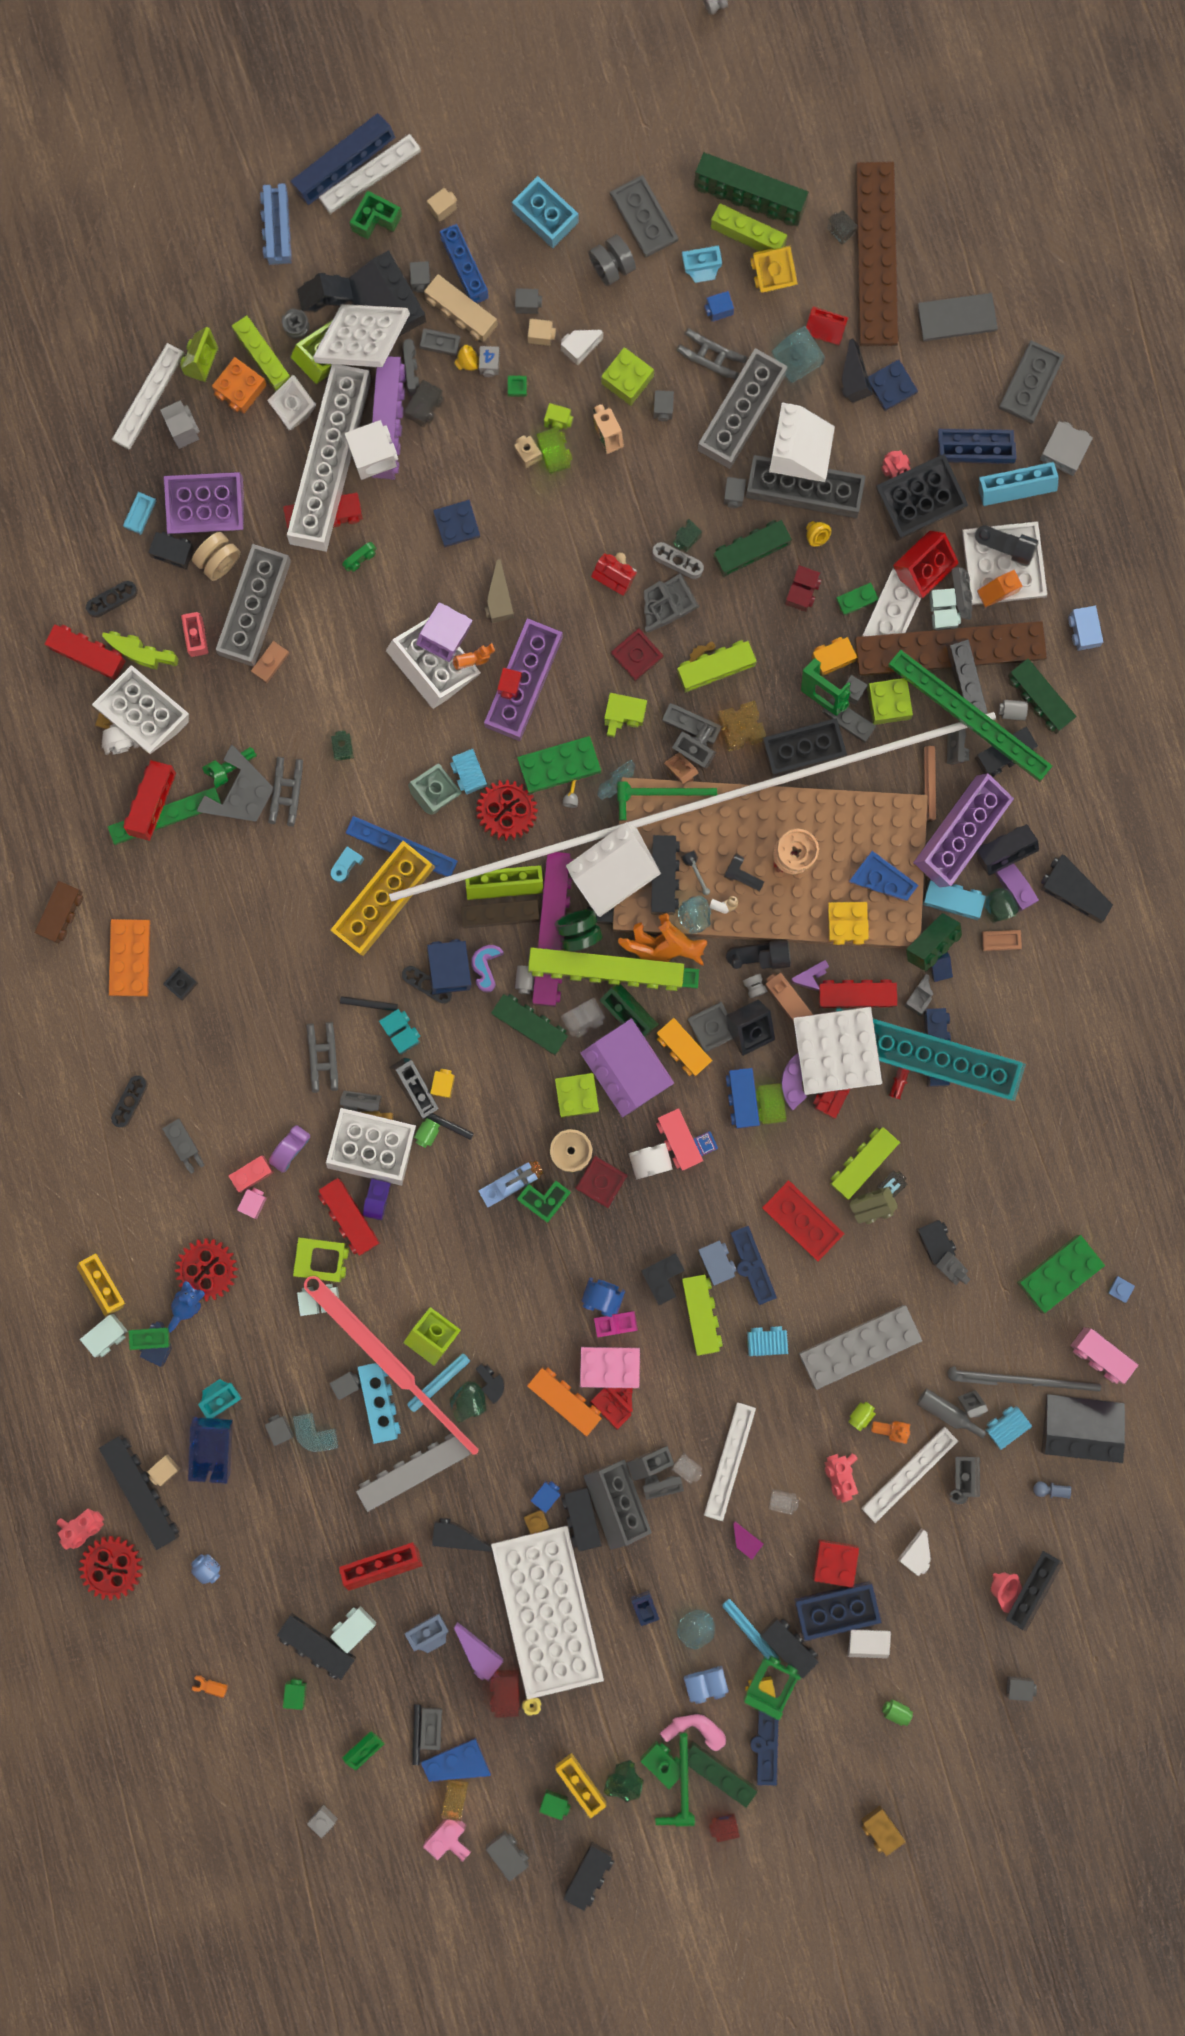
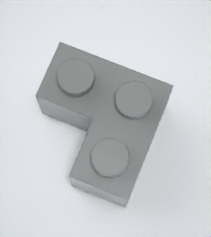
(180, 424)

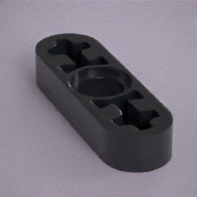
(121, 587)
(417, 973)
(130, 1086)

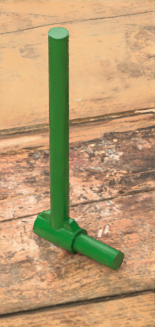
(625, 792)
(684, 1817)

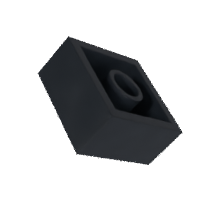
(180, 983)

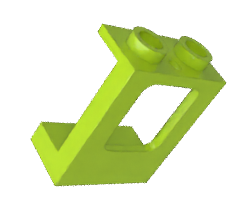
(304, 1256)

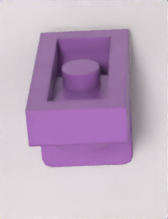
(806, 978)

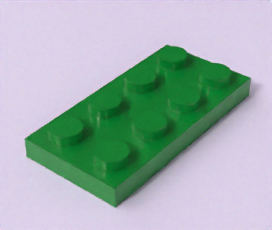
(559, 764)

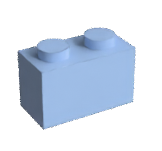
(1086, 628)

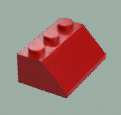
(926, 563)

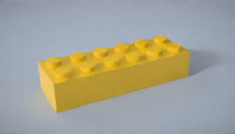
(373, 907)

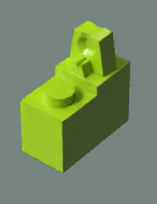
(624, 709)

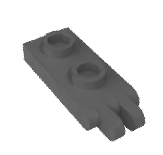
(962, 592)

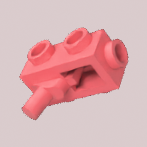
(895, 464)
(841, 1477)
(79, 1529)

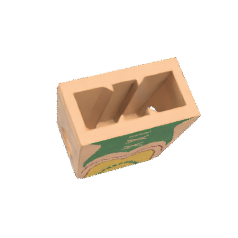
(607, 429)

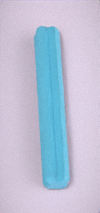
(440, 1381)
(748, 1629)

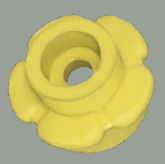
(531, 1710)

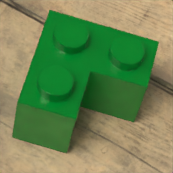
(374, 211)
(544, 1205)

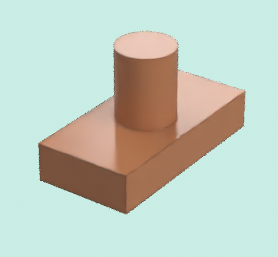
(270, 662)
(681, 768)

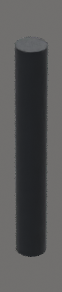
(368, 1003)
(451, 1126)
(416, 1734)

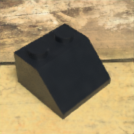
(751, 1027)

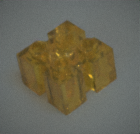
(741, 726)

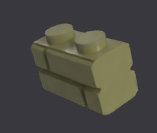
(873, 1205)

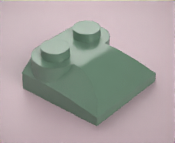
(433, 789)

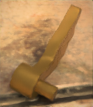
(700, 650)

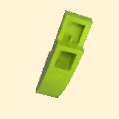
(133, 650)

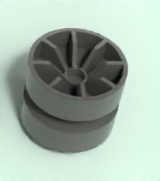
(612, 259)

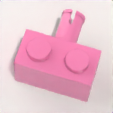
(446, 1838)

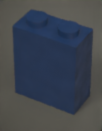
(448, 966)

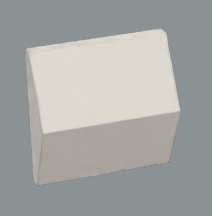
(292, 403)
(869, 1644)

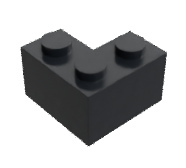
(324, 291)
(657, 1276)

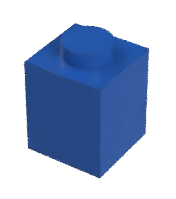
(719, 306)
(546, 1496)

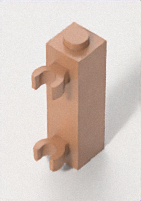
(786, 997)

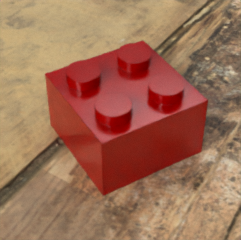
(835, 1563)

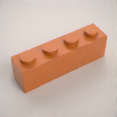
(565, 1402)

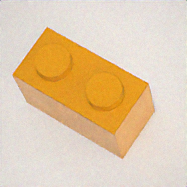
(834, 656)

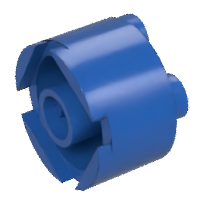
(603, 1297)

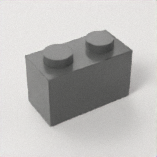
(507, 1855)

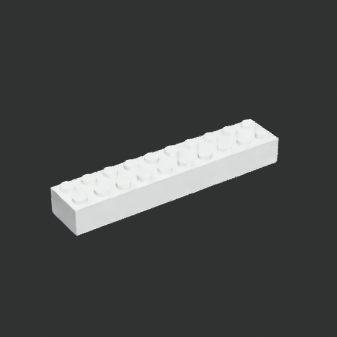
(328, 458)

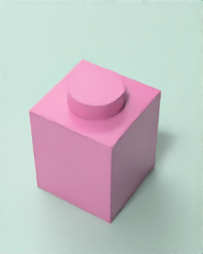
(252, 1203)

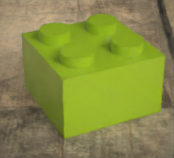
(627, 376)
(889, 701)
(577, 1095)

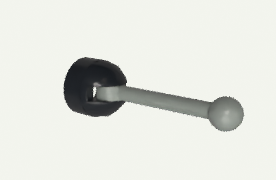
(690, 859)

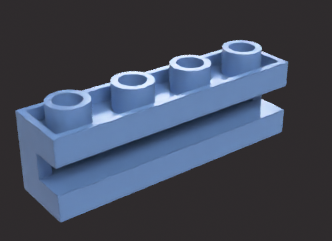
(276, 224)

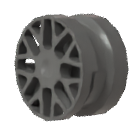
(295, 323)

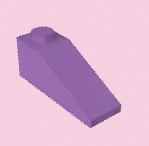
(1016, 883)
(481, 1657)

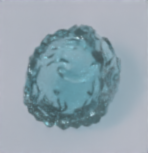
(695, 914)
(696, 1629)

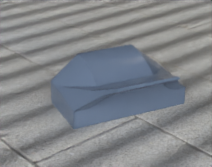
(428, 1634)

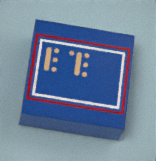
(705, 1143)

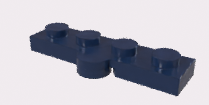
(752, 1265)
(767, 1749)

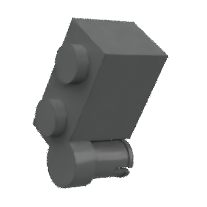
(966, 1479)

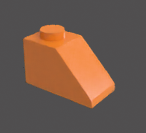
(1000, 588)

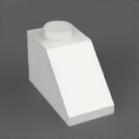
(580, 344)
(917, 1554)

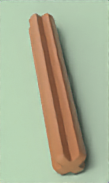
(930, 781)

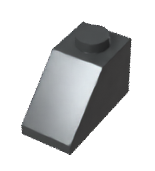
(650, 1463)

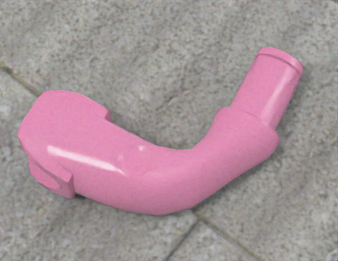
(713, 1735)

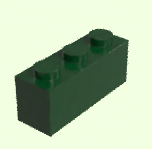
(934, 942)
(625, 1007)

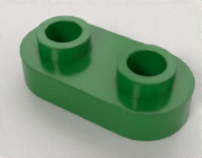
(354, 561)

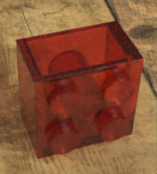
(506, 1693)

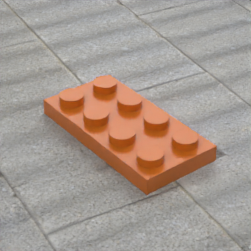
(129, 958)

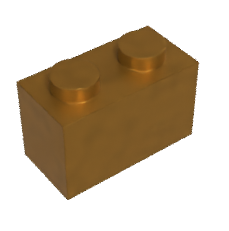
(883, 1831)

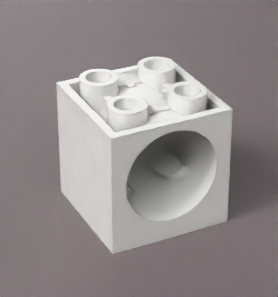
(372, 449)

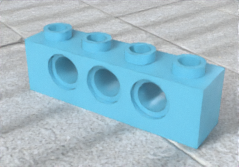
(379, 1432)

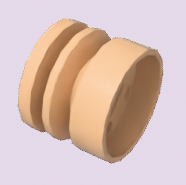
(799, 841)

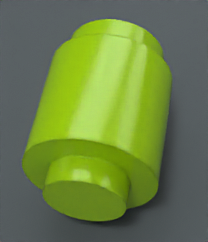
(862, 1416)

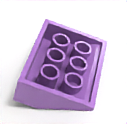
(204, 502)
(627, 1068)

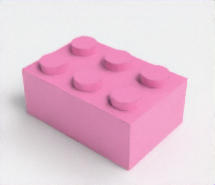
(1103, 1356)
(610, 1367)

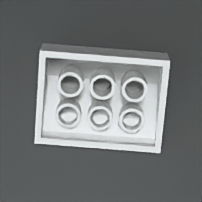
(801, 444)
(430, 674)
(141, 710)
(613, 869)
(371, 1146)

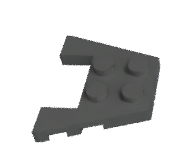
(246, 795)

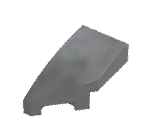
(920, 997)

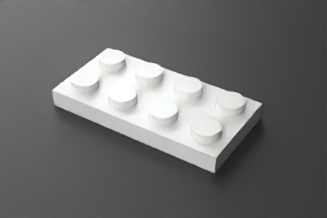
(893, 608)

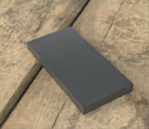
(644, 216)
(957, 317)
(1031, 382)

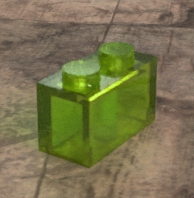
(553, 450)
(771, 1104)

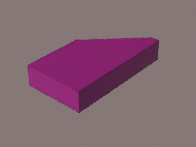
(746, 1541)

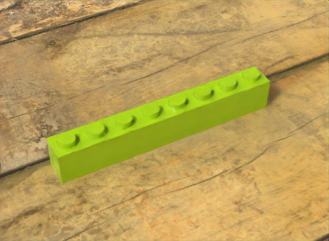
(605, 968)

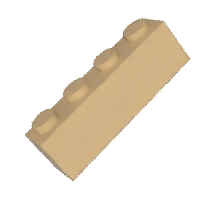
(460, 308)

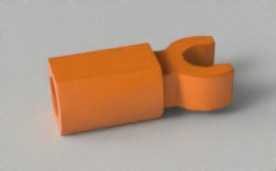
(211, 1687)

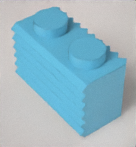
(469, 772)
(767, 1342)
(1007, 1427)

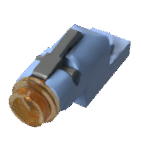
(511, 1183)

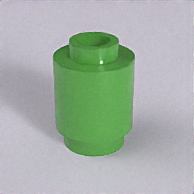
(426, 1133)
(897, 1712)

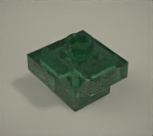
(624, 1782)

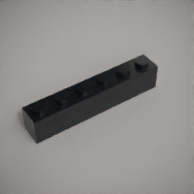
(139, 1491)

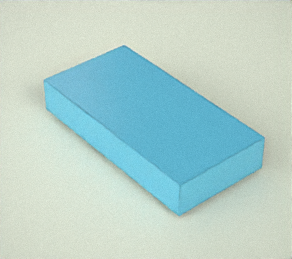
(139, 513)

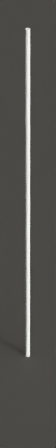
(682, 809)

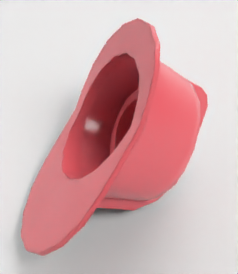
(1006, 1589)

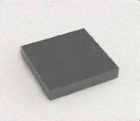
(711, 1027)

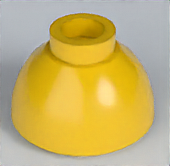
(467, 359)
(818, 533)

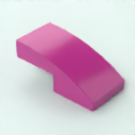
(616, 1324)

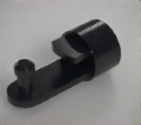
(1020, 549)
(770, 955)

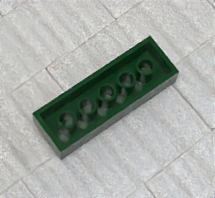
(750, 189)

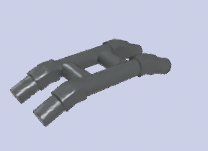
(707, 344)
(280, 781)
(314, 1065)

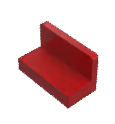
(826, 325)

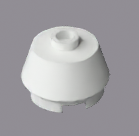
(116, 741)

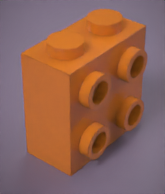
(239, 386)

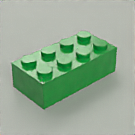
(1060, 1274)

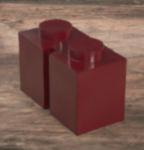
(802, 589)

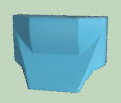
(702, 263)

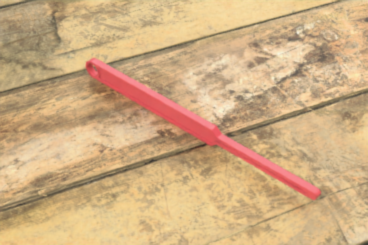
(380, 1353)

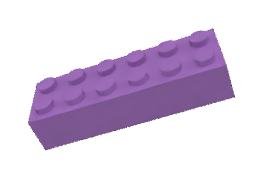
(388, 404)
(533, 658)
(963, 830)

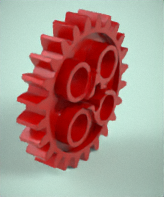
(494, 798)
(194, 1257)
(115, 1550)

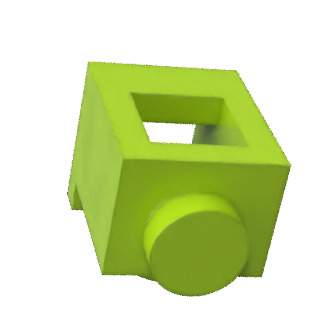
(558, 417)

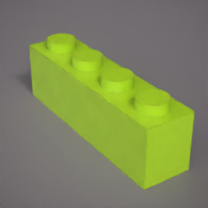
(746, 229)
(260, 352)
(716, 666)
(505, 883)
(868, 1159)
(701, 1315)

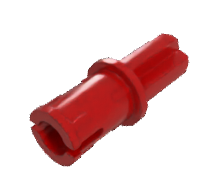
(899, 1083)

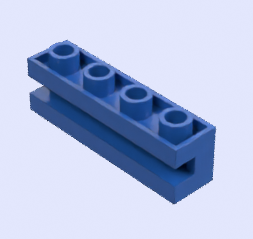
(464, 264)

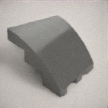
(667, 602)

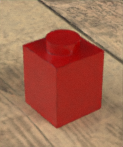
(509, 683)

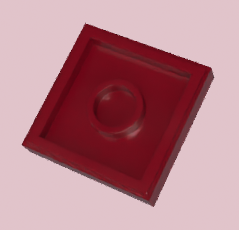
(637, 654)
(601, 1182)

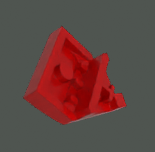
(614, 1405)

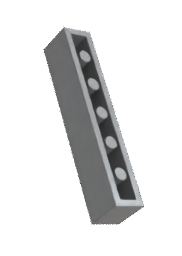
(412, 1472)

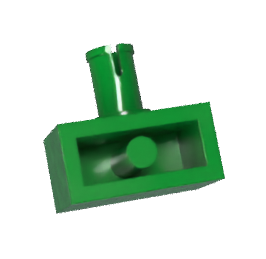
(662, 1763)

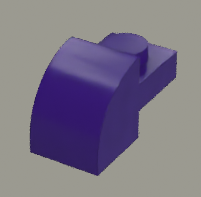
(376, 1199)

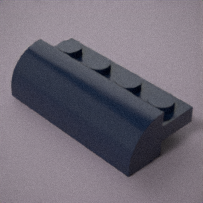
(977, 446)

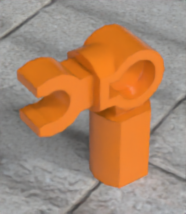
(469, 659)

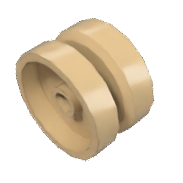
(216, 556)
(581, 1145)

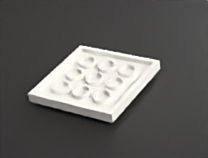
(361, 335)
(987, 564)
(837, 1050)

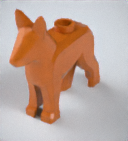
(666, 946)

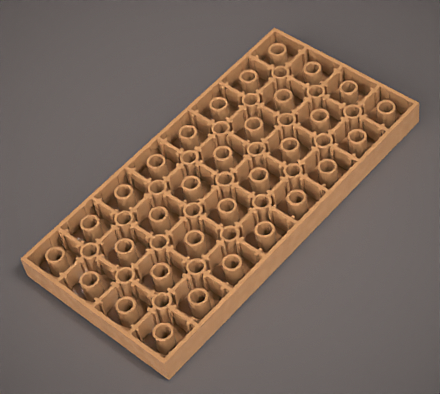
(788, 905)

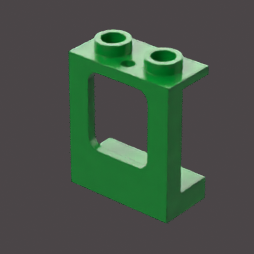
(811, 678)
(765, 1702)

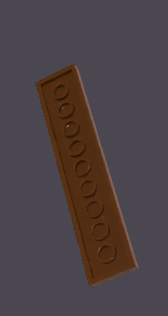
(877, 254)
(988, 645)

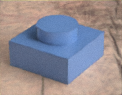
(1121, 1289)

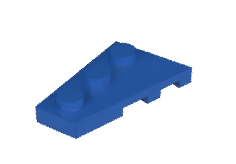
(883, 878)
(457, 1763)

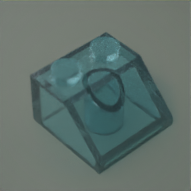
(799, 353)

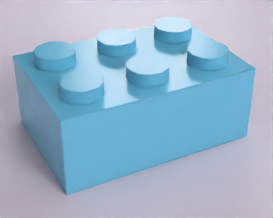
(545, 212)

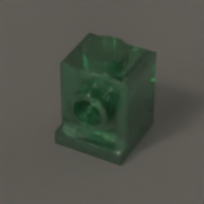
(687, 536)
(345, 752)

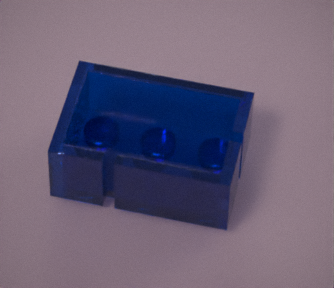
(210, 1450)

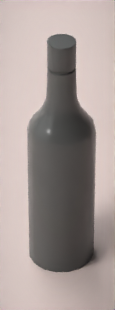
(947, 1412)

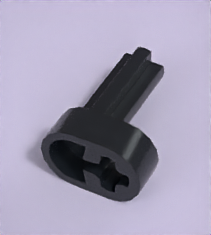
(734, 872)

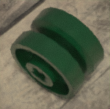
(578, 930)

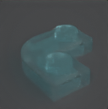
(609, 788)
(313, 1440)

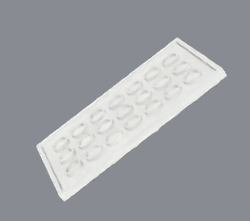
(547, 1612)

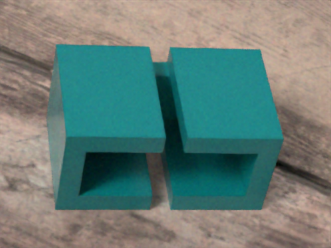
(394, 1023)

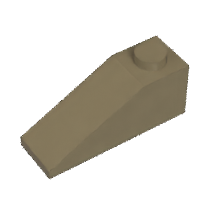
(498, 599)

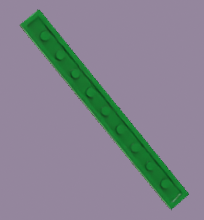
(970, 715)

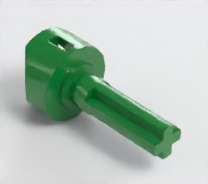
(219, 771)

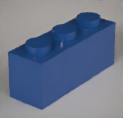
(742, 1098)

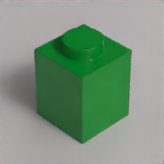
(295, 1694)
(554, 1805)

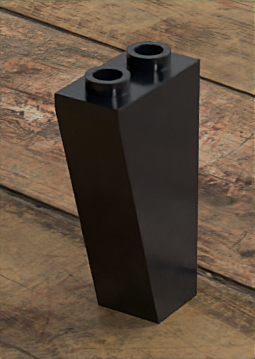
(1075, 889)

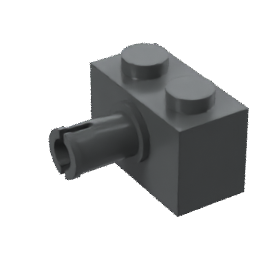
(696, 747)

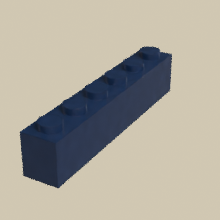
(343, 159)

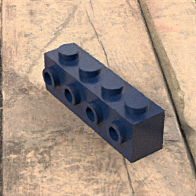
(936, 1025)

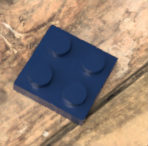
(892, 385)
(456, 523)

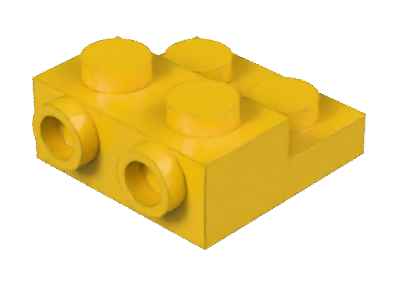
(774, 269)
(848, 923)

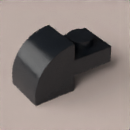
(495, 1386)

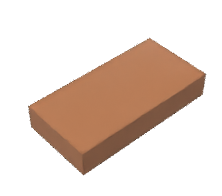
(1001, 940)

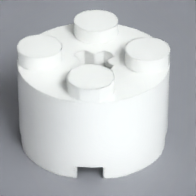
(650, 1161)

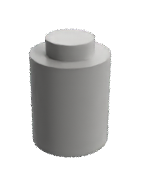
(1013, 710)
(524, 980)

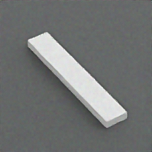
(370, 174)
(148, 396)
(729, 1461)
(909, 1474)

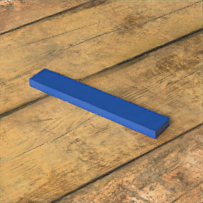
(389, 842)

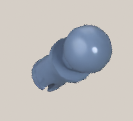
(1041, 1489)

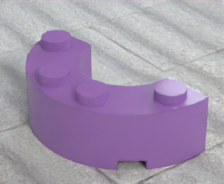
(792, 1083)

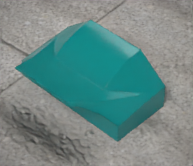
(218, 1398)

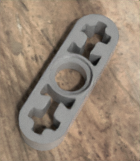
(676, 553)

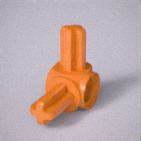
(896, 1430)

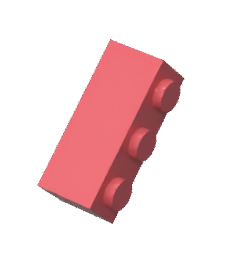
(679, 1140)

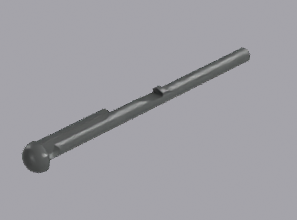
(992, 1379)

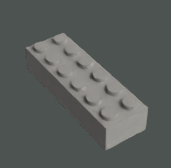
(742, 408)
(253, 605)
(860, 1347)

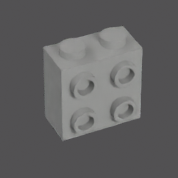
(1066, 447)

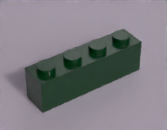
(752, 548)
(1041, 696)
(530, 1025)
(720, 1775)

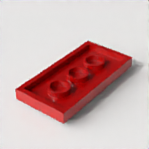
(803, 1220)

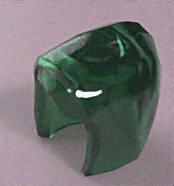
(1000, 905)
(468, 1401)

